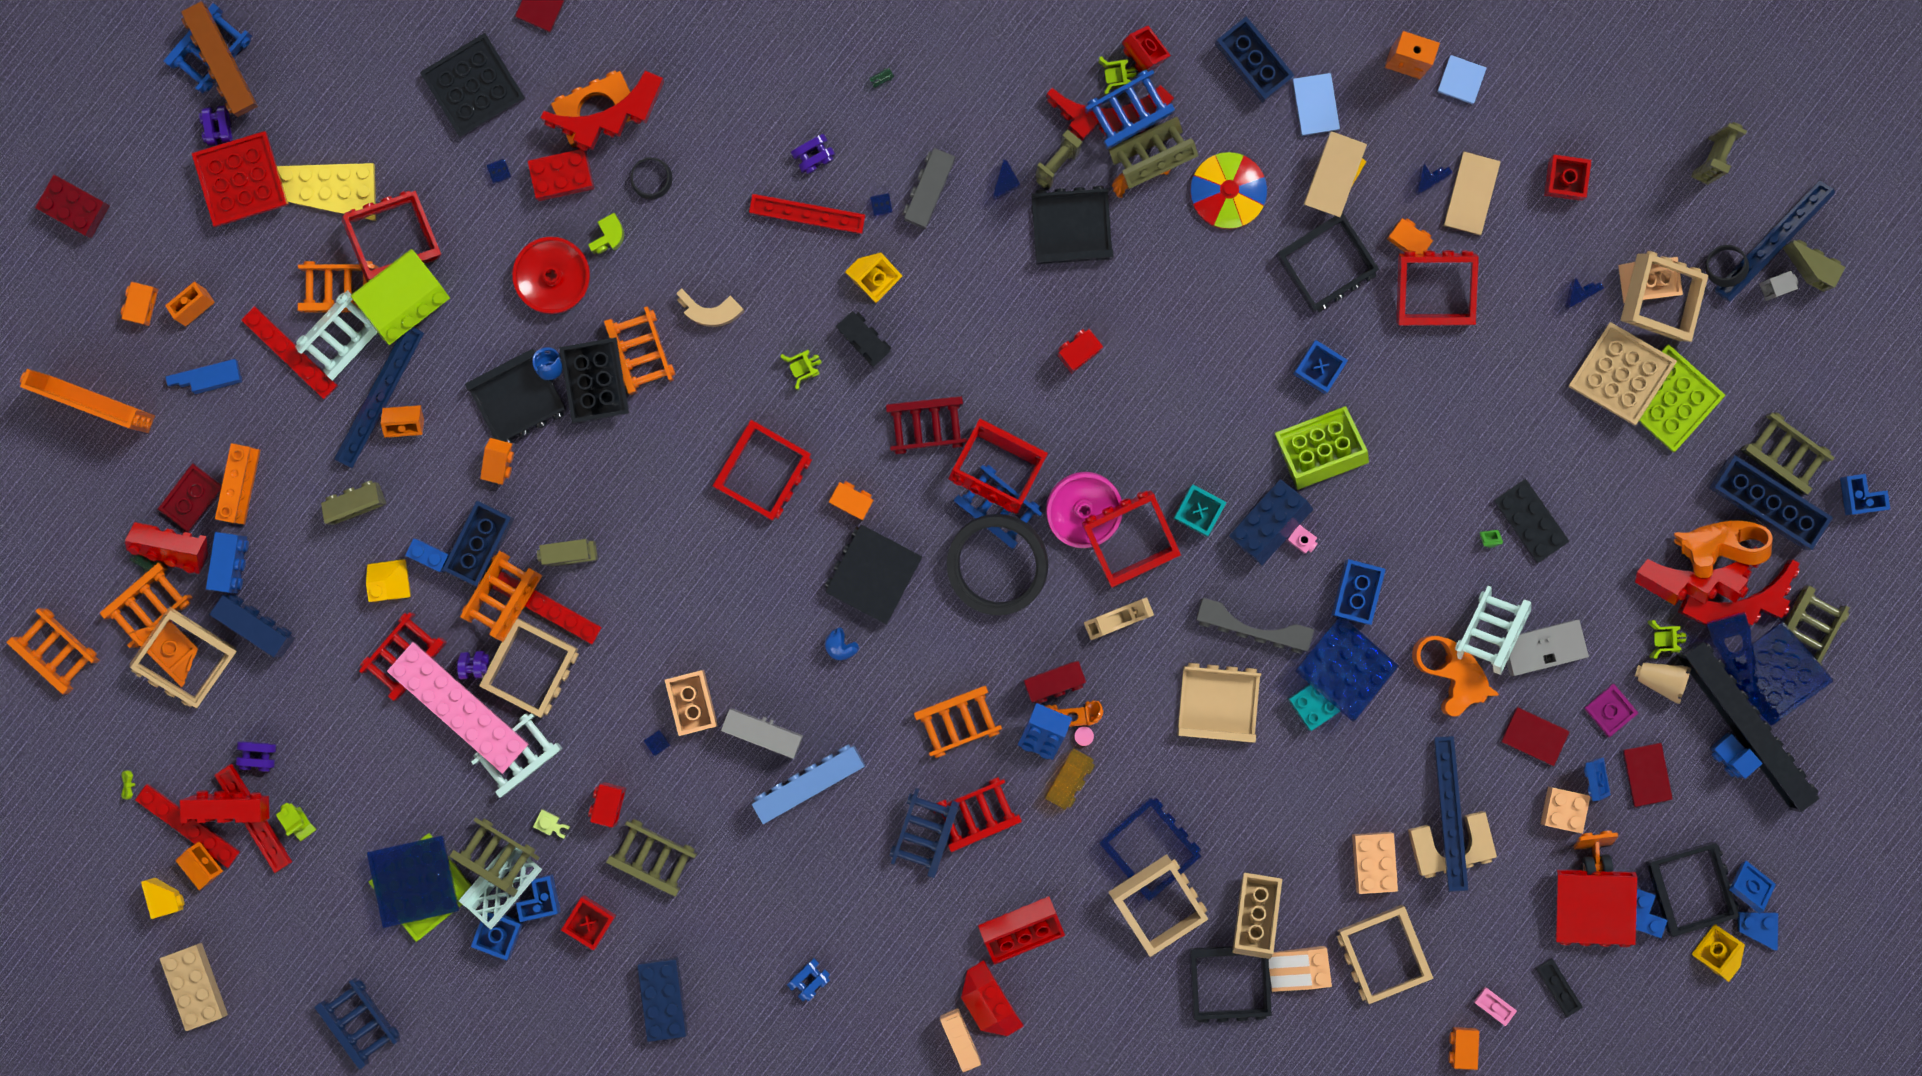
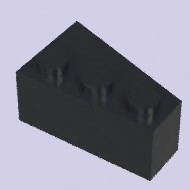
(864, 339)

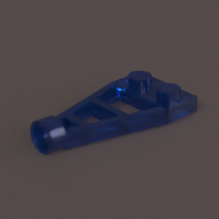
(1729, 627)

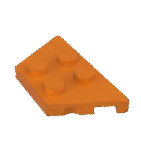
(170, 650)

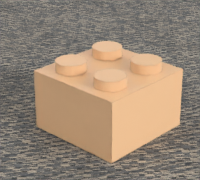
(1565, 810)

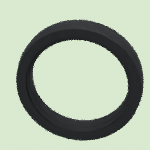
(972, 599)

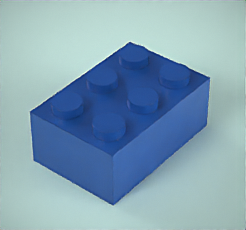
(227, 562)
(1358, 592)
(1044, 731)

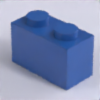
(427, 555)

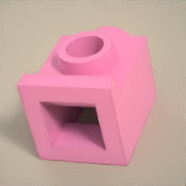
(1295, 539)

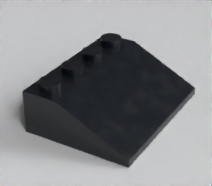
(594, 380)

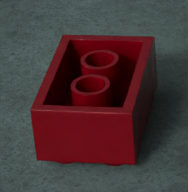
(72, 206)
(1055, 682)

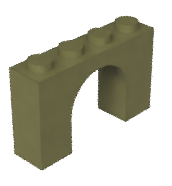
(567, 552)

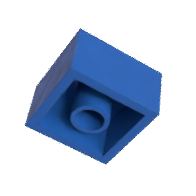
(500, 939)

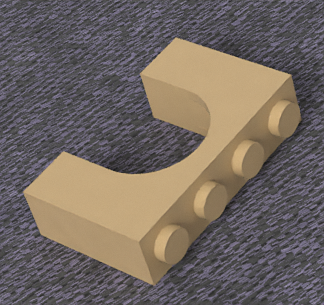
(1479, 847)

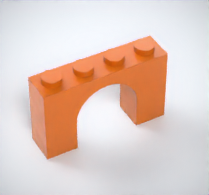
(612, 87)

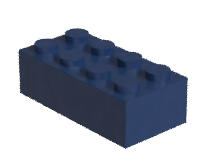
(1254, 59)
(1271, 522)
(478, 543)
(252, 626)
(662, 999)

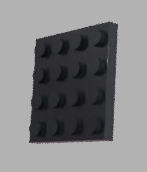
(472, 85)

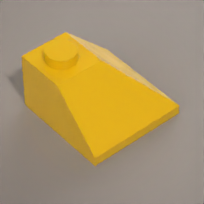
(874, 275)
(387, 581)
(161, 898)
(1720, 952)

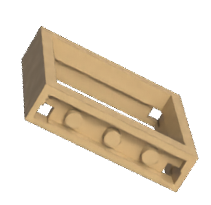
(1637, 289)
(171, 689)
(554, 689)
(1142, 879)
(1357, 974)

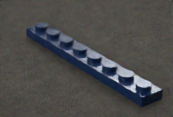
(1778, 237)
(378, 397)
(1451, 814)

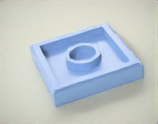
(1461, 79)

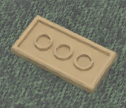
(1335, 174)
(1472, 193)

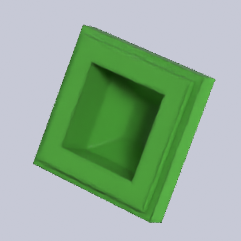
(1491, 538)

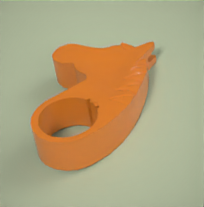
(1722, 539)
(1467, 677)

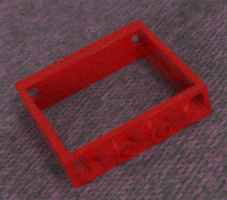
(387, 204)
(1436, 319)
(1009, 443)
(737, 452)
(1144, 565)

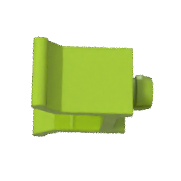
(1116, 74)
(803, 366)
(1666, 638)
(295, 821)

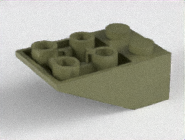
(1814, 266)

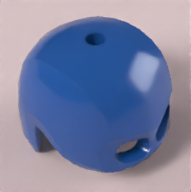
(547, 364)
(836, 646)

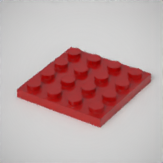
(240, 179)

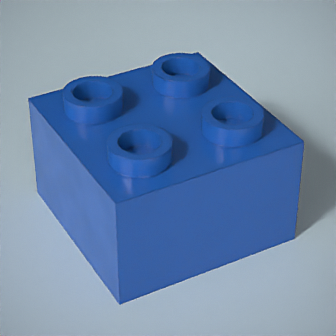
(1320, 367)

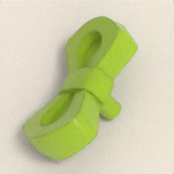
(127, 791)

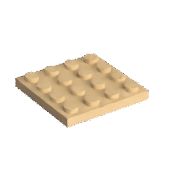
(1622, 374)

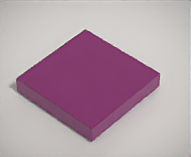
(1611, 710)

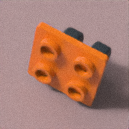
(1597, 862)

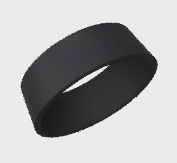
(663, 191)
(1727, 282)

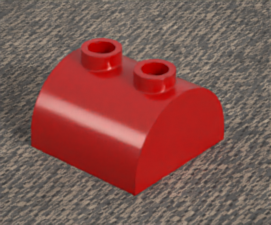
(1145, 49)

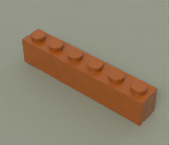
(219, 58)

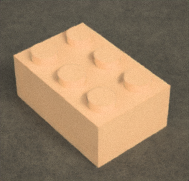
(691, 702)
(1375, 862)

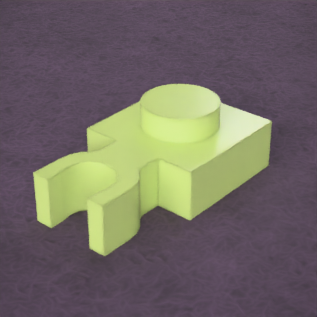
(548, 823)

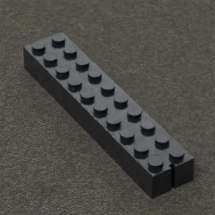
(1748, 726)

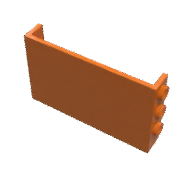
(86, 400)

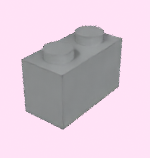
(1779, 285)

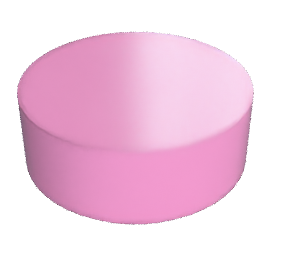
(1084, 736)

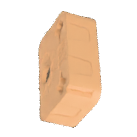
(960, 1040)

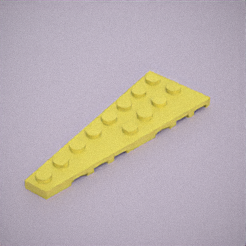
(330, 186)

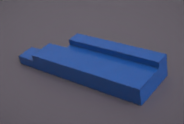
(208, 377)

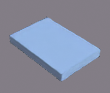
(1316, 104)

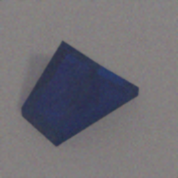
(1006, 181)

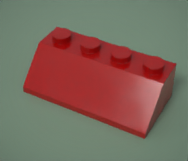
(1021, 930)

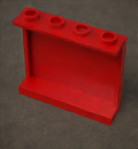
(1596, 908)

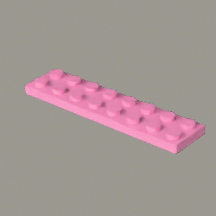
(457, 707)

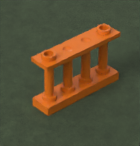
(309, 304)
(632, 382)
(237, 484)
(142, 586)
(518, 598)
(48, 670)
(961, 703)

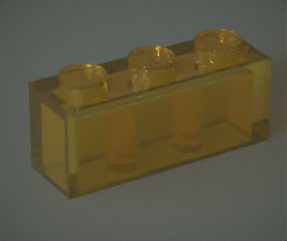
(1070, 779)

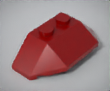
(988, 1002)

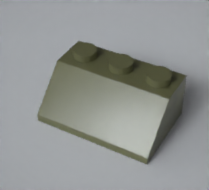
(352, 503)

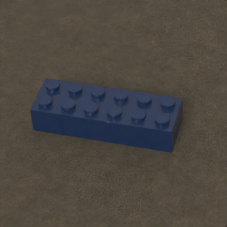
(1770, 503)

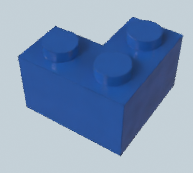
(1858, 499)
(1737, 759)
(544, 902)
(1644, 920)

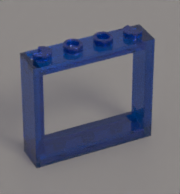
(1169, 820)

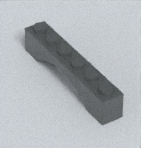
(1293, 636)

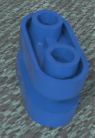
(820, 979)

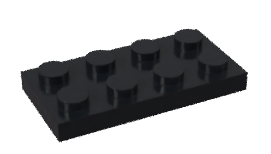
(1531, 521)

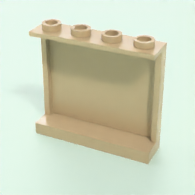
(1218, 703)

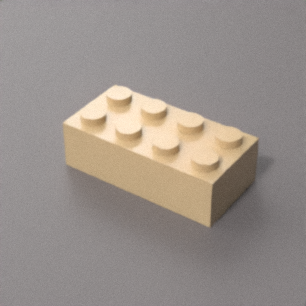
(1257, 915)
(193, 986)

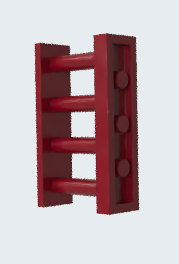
(934, 407)

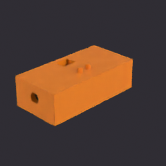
(1412, 55)

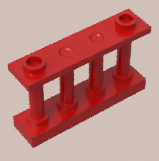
(396, 688)
(992, 826)

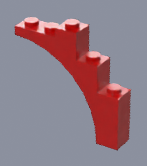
(636, 104)
(1085, 123)
(1676, 584)
(1767, 600)

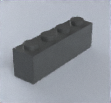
(929, 188)

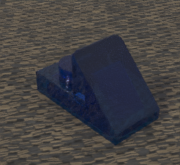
(1426, 179)
(1577, 294)

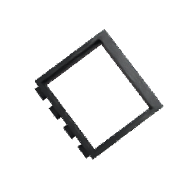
(1352, 285)
(1663, 899)
(1223, 1015)

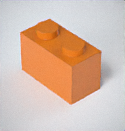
(1408, 237)
(139, 303)
(189, 304)
(402, 421)
(496, 461)
(851, 501)
(199, 866)
(1464, 1048)

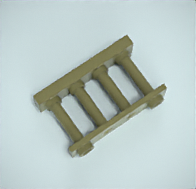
(1069, 148)
(1159, 163)
(1716, 165)
(1786, 472)
(1799, 614)
(636, 868)
(492, 874)

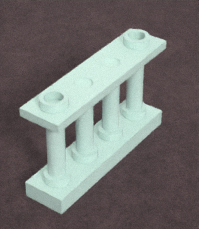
(346, 352)
(1506, 644)
(534, 761)

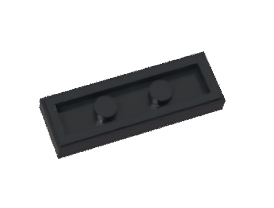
(1559, 987)

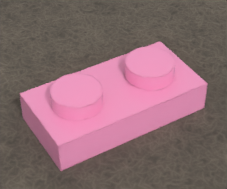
(1495, 1006)

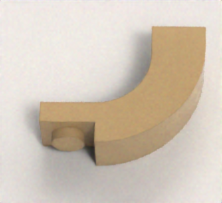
(711, 317)
(1118, 618)

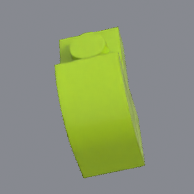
(612, 236)

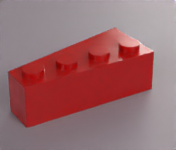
(168, 547)
(224, 807)

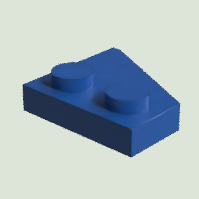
(1760, 927)

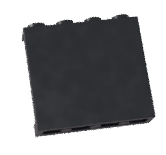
(1072, 225)
(515, 398)
(872, 574)

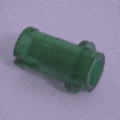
(883, 77)
(143, 562)

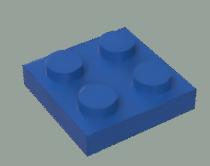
(1598, 780)
(1752, 887)

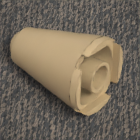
(1664, 679)

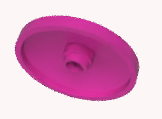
(1077, 499)

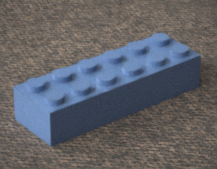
(808, 784)

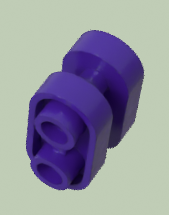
(208, 119)
(809, 164)
(476, 664)
(246, 762)

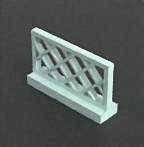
(481, 888)

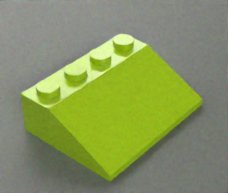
(400, 297)
(1322, 447)

